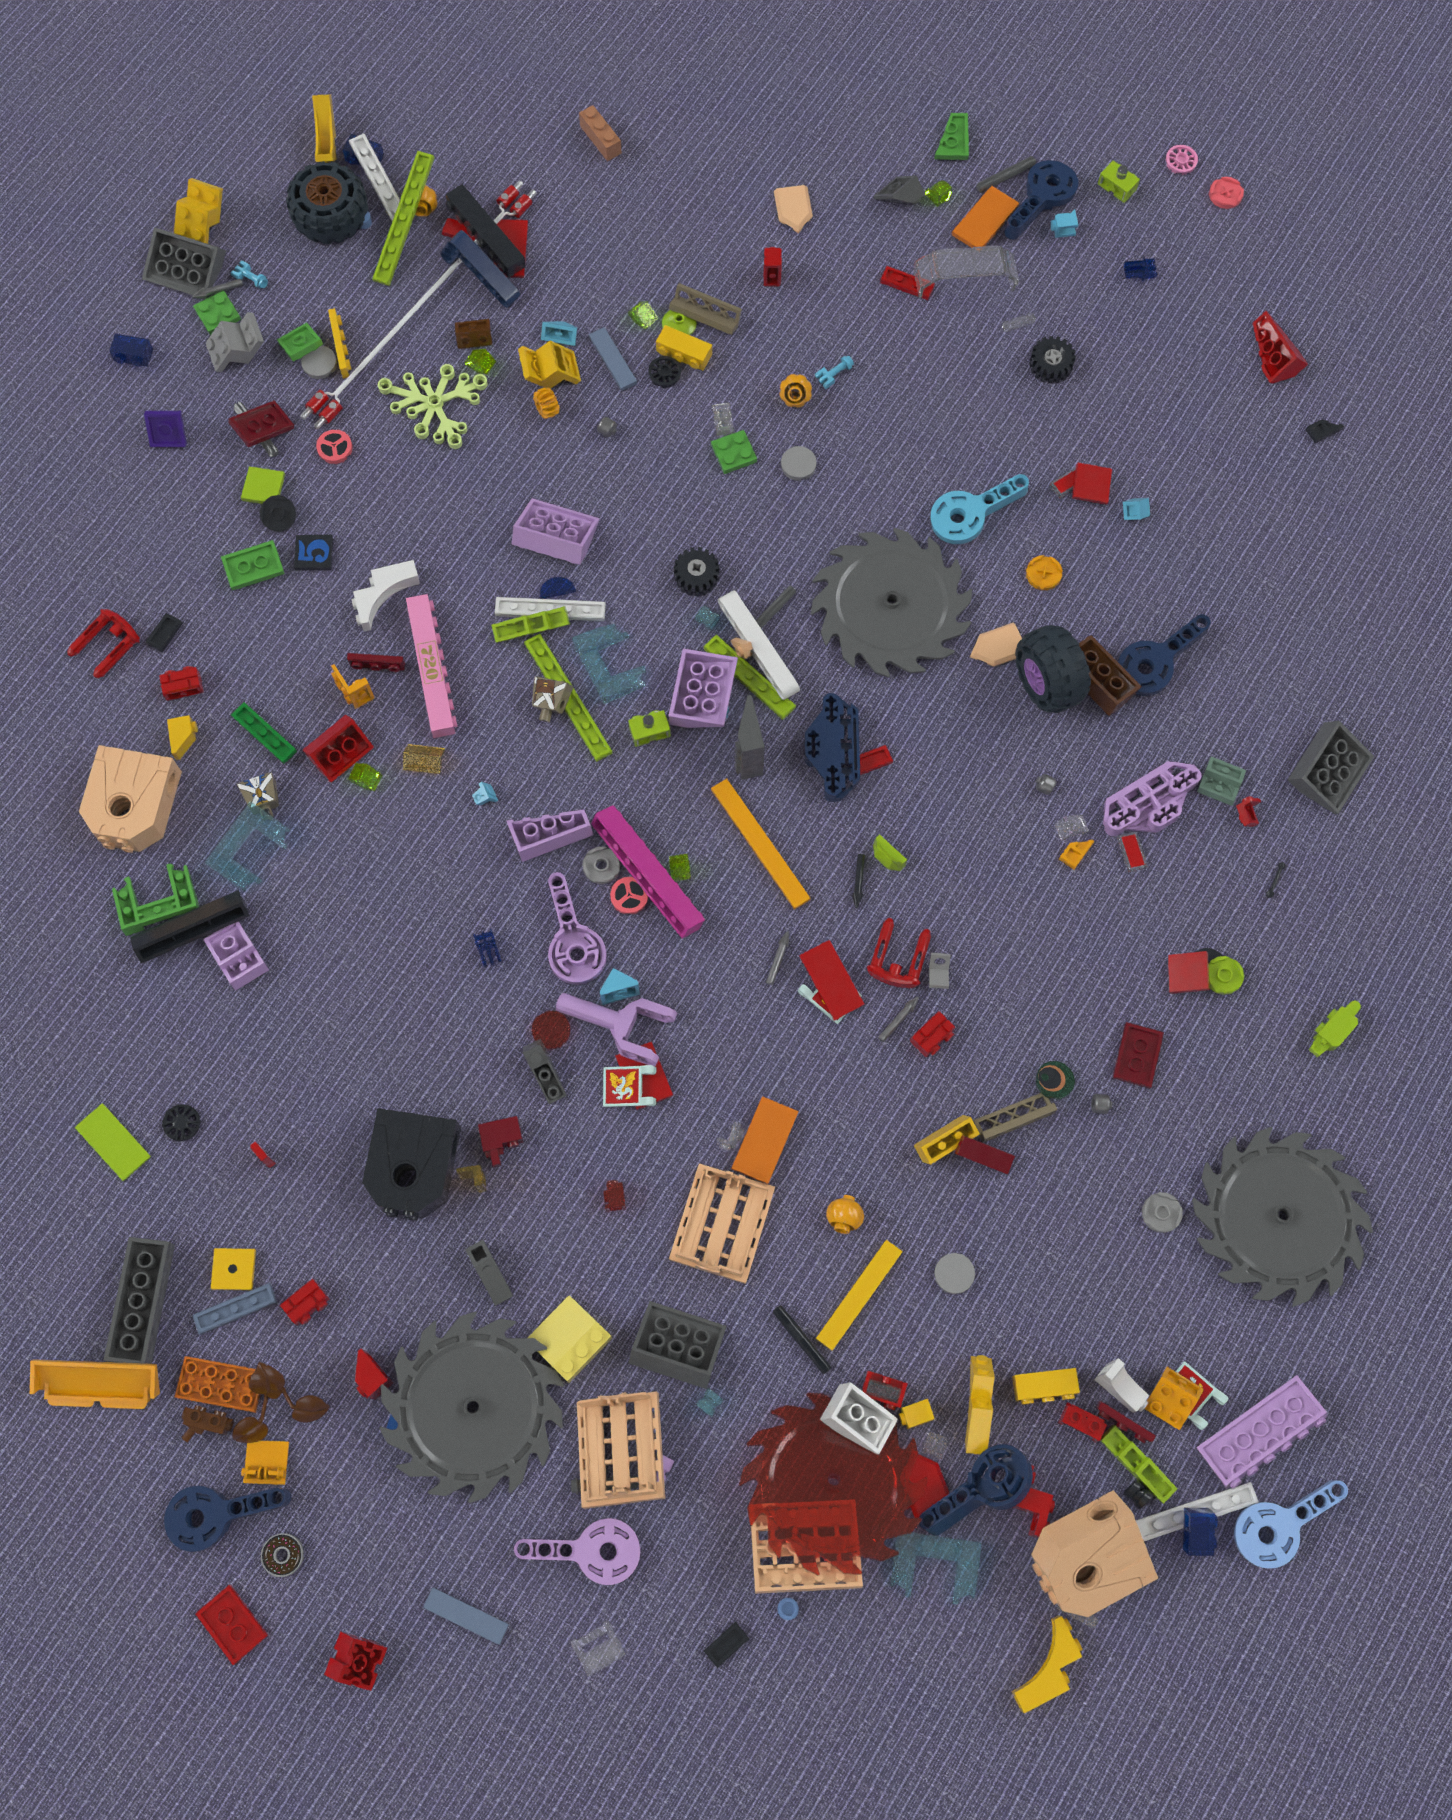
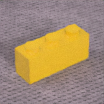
(684, 348)
(945, 1139)
(1046, 1385)

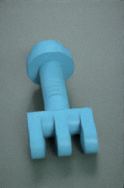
(244, 271)
(827, 376)

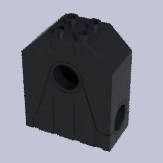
(405, 1144)

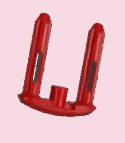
(94, 628)
(893, 976)

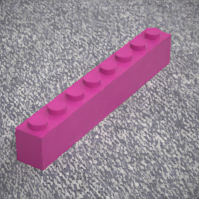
(647, 871)

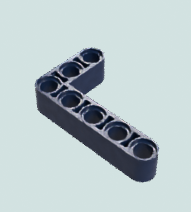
(465, 249)

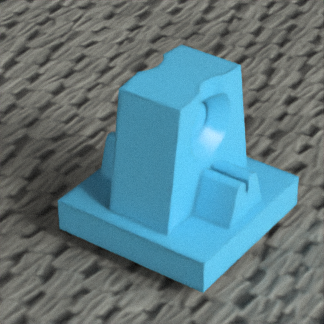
(484, 794)

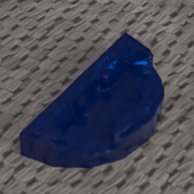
(555, 587)

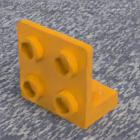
(355, 694)
(1173, 1398)

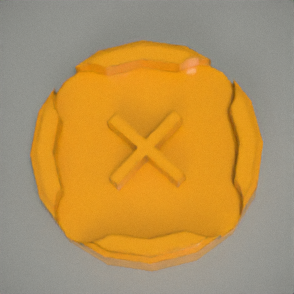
(1044, 572)

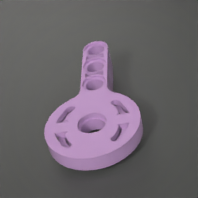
(571, 937)
(587, 1551)

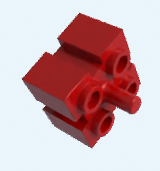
(355, 1661)

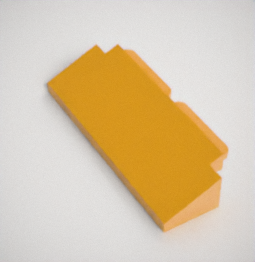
(86, 1382)

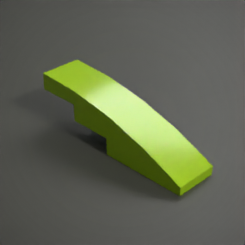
(530, 624)
(1138, 1464)

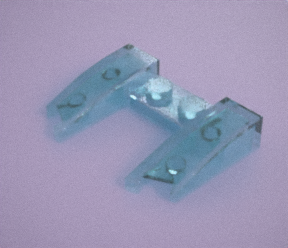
(607, 686)
(222, 857)
(962, 1551)

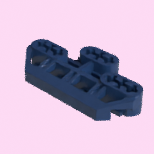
(829, 749)

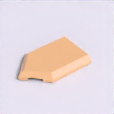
(793, 206)
(997, 645)

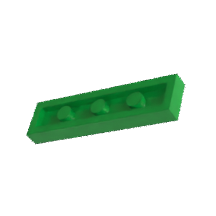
(263, 733)

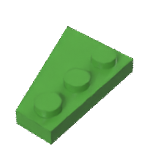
(955, 140)

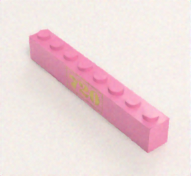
(430, 666)

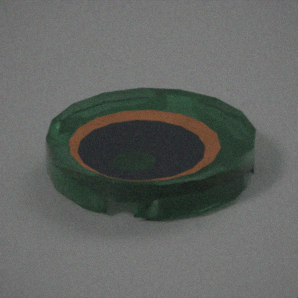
(1055, 1080)

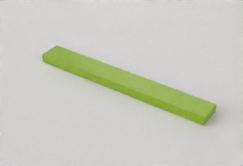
(403, 218)
(574, 708)

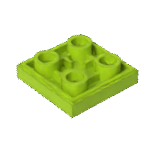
(262, 484)

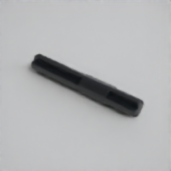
(802, 1339)

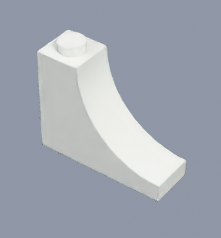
(1120, 1385)

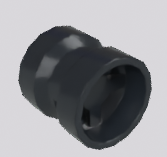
(1137, 1494)

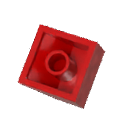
(370, 1376)

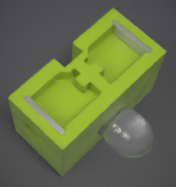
(1119, 181)
(649, 727)

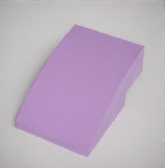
(236, 955)

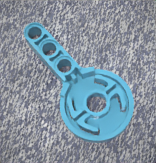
(972, 507)

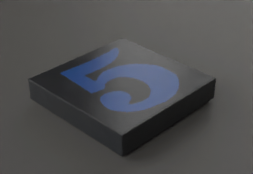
(313, 552)

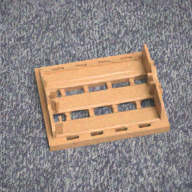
(698, 1214)
(593, 1455)
(789, 1574)

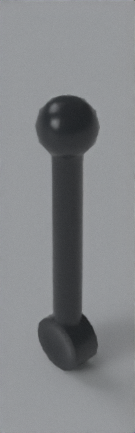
(1270, 893)

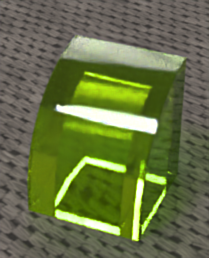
(939, 192)
(643, 314)
(480, 361)
(365, 776)

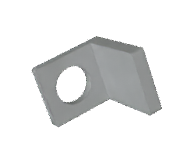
(939, 972)

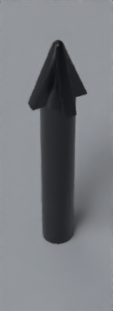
(857, 895)

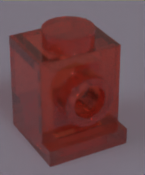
(614, 1195)

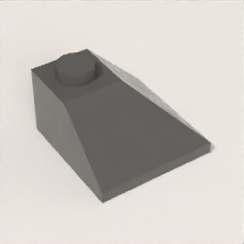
(902, 190)

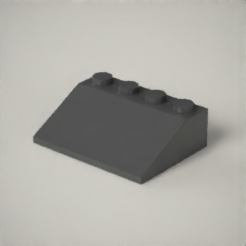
(182, 262)
(750, 744)
(1331, 766)
(677, 1344)

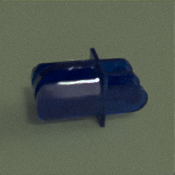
(1140, 269)
(487, 945)

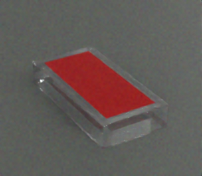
(1063, 484)
(1132, 852)

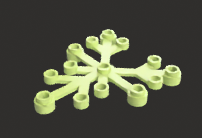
(462, 390)

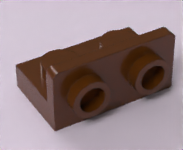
(473, 333)

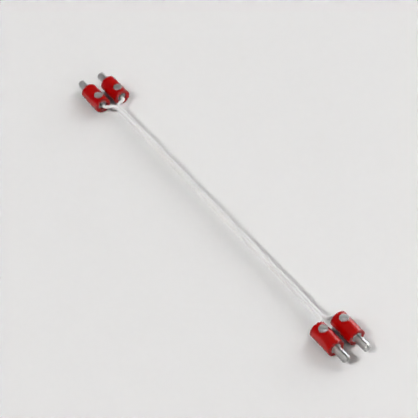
(334, 406)

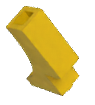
(324, 128)
(980, 1404)
(1049, 1680)

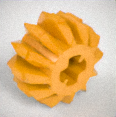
(546, 402)

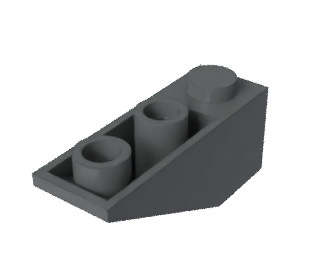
(544, 1071)
(489, 1272)

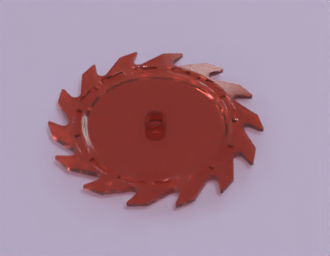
(825, 1517)

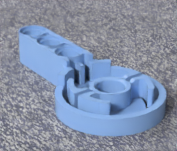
(1284, 1525)

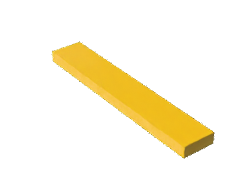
(859, 1295)

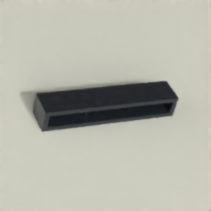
(485, 231)
(189, 926)

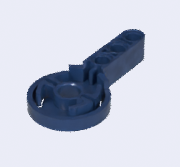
(1041, 195)
(1160, 655)
(983, 1490)
(217, 1513)

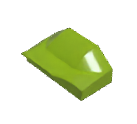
(888, 855)

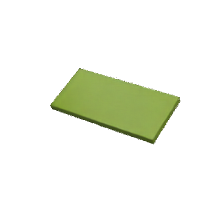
(112, 1142)

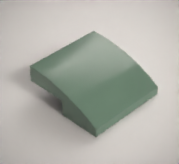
(1221, 781)

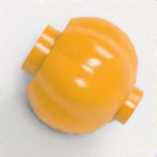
(428, 196)
(792, 397)
(845, 1214)

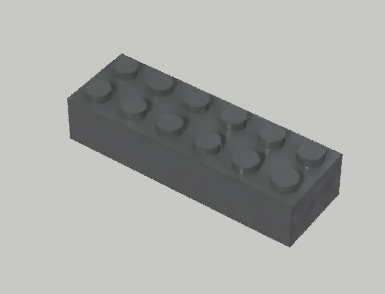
(139, 1301)

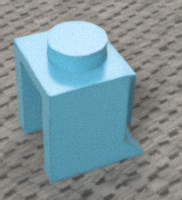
(1064, 224)

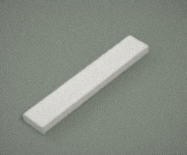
(375, 174)
(525, 606)
(1219, 1503)

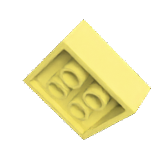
(570, 1338)

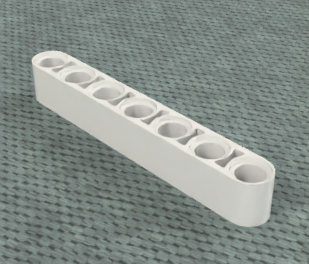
(762, 648)

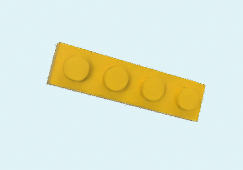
(339, 337)

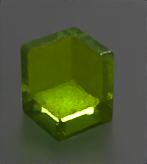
(679, 867)

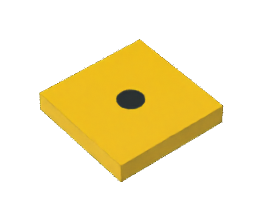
(233, 1269)

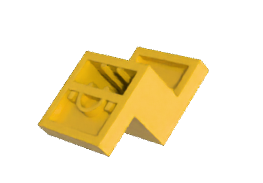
(198, 210)
(549, 365)

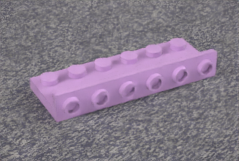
(1262, 1432)

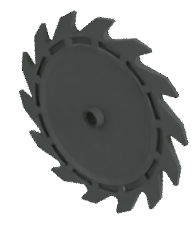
(886, 631)
(1273, 1250)
(478, 1444)

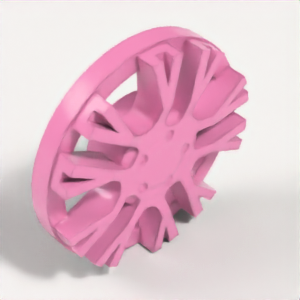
(1181, 159)

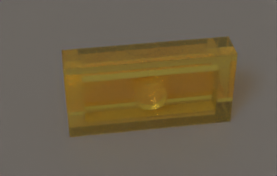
(423, 758)
(474, 1172)

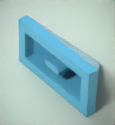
(559, 332)

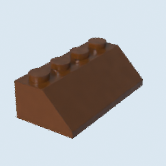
(1110, 683)

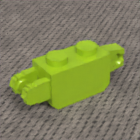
(1336, 1029)

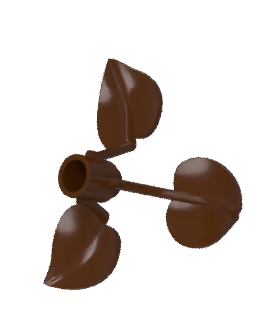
(271, 1383)

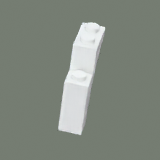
(384, 584)

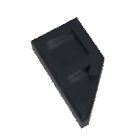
(1322, 430)

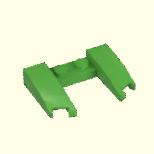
(135, 917)

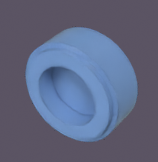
(787, 1608)

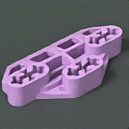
(1154, 802)

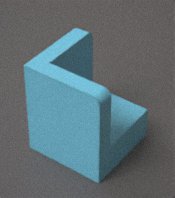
(1136, 508)

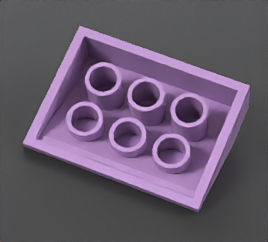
(554, 531)
(702, 689)

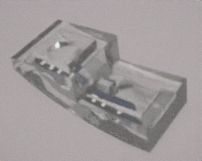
(722, 419)

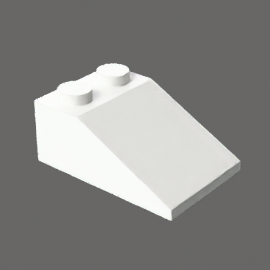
(859, 1418)

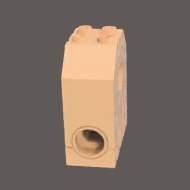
(133, 782)
(1092, 1557)

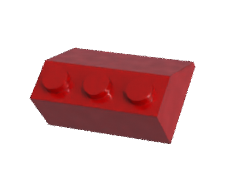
(338, 748)

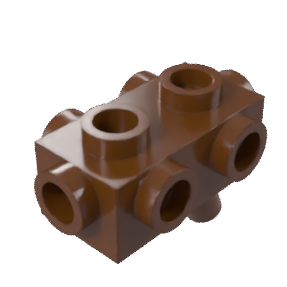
(199, 1420)

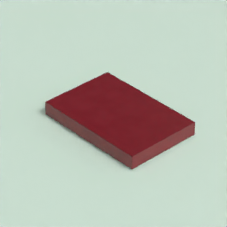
(261, 423)
(1138, 1055)

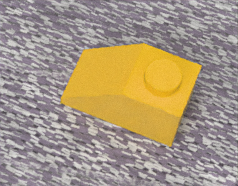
(181, 735)
(916, 1414)

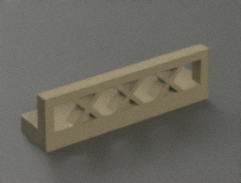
(705, 313)
(1019, 1121)

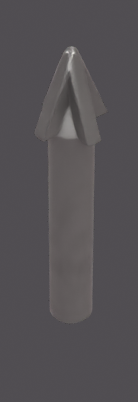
(203, 293)
(783, 943)
(909, 1007)

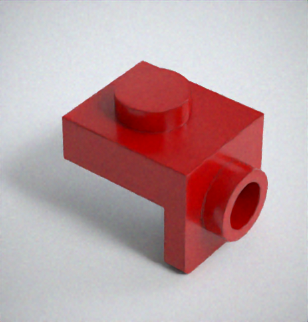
(1246, 812)

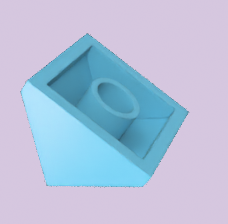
(618, 987)

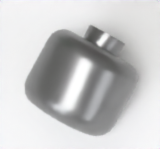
(607, 427)
(1045, 784)
(1101, 1103)

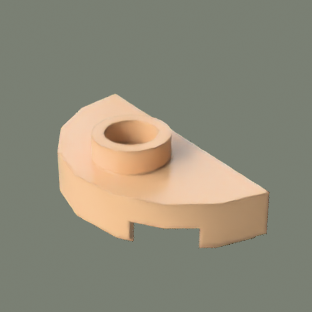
(742, 647)

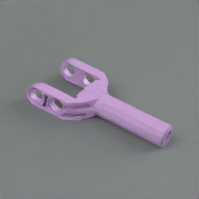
(618, 1022)

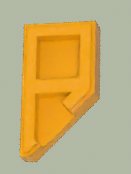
(1075, 852)

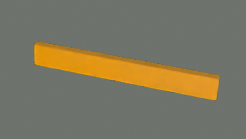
(760, 844)

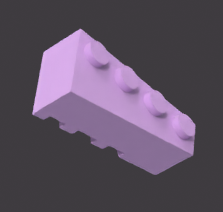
(548, 833)

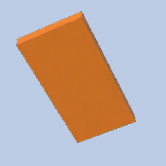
(985, 218)
(764, 1140)
(216, 1384)

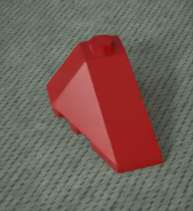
(1278, 353)

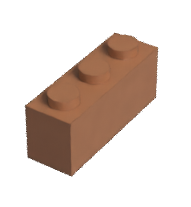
(600, 133)

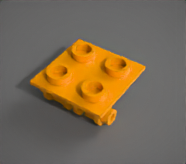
(266, 1462)

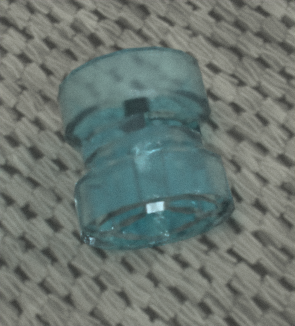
(707, 617)
(709, 1402)

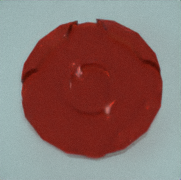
(552, 1029)

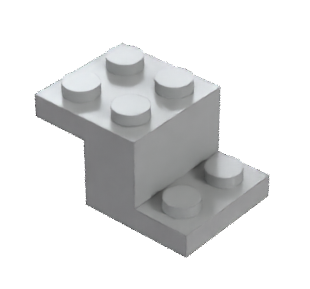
(234, 342)

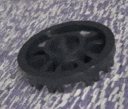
(664, 371)
(181, 1122)

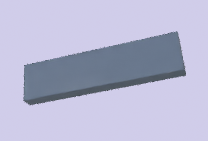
(612, 359)
(234, 1308)
(466, 1616)

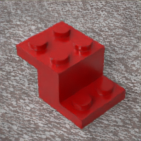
(1040, 1505)

